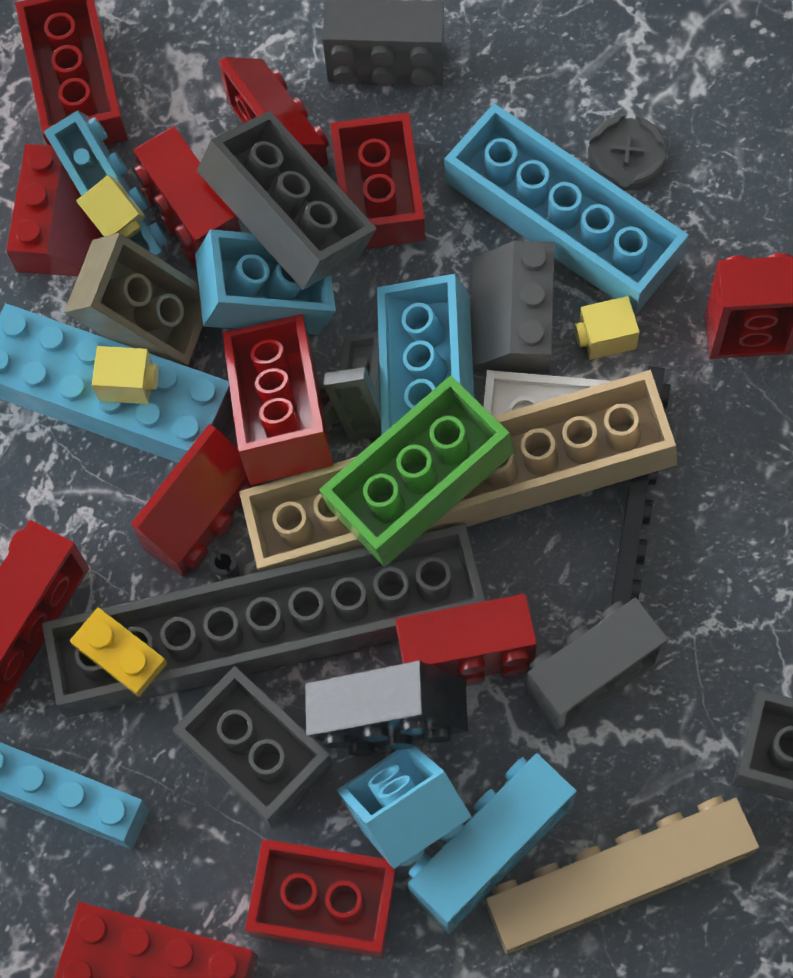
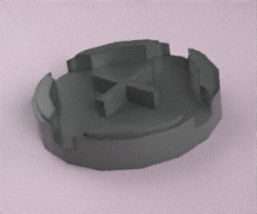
(627, 152)

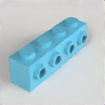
(87, 161)

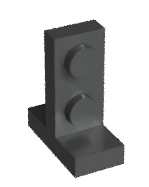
(356, 387)

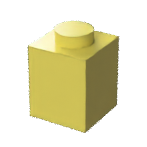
(111, 208)
(607, 328)
(124, 375)

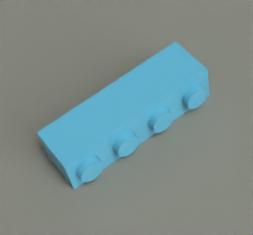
(71, 797)

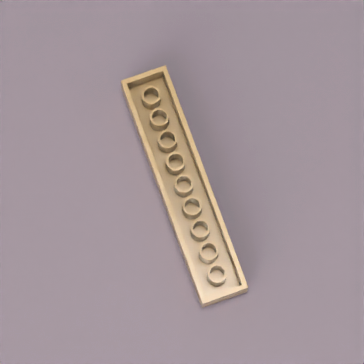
(559, 452)

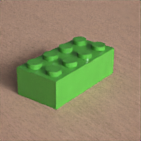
(417, 470)

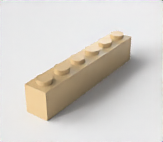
(620, 875)

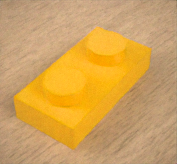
(118, 652)

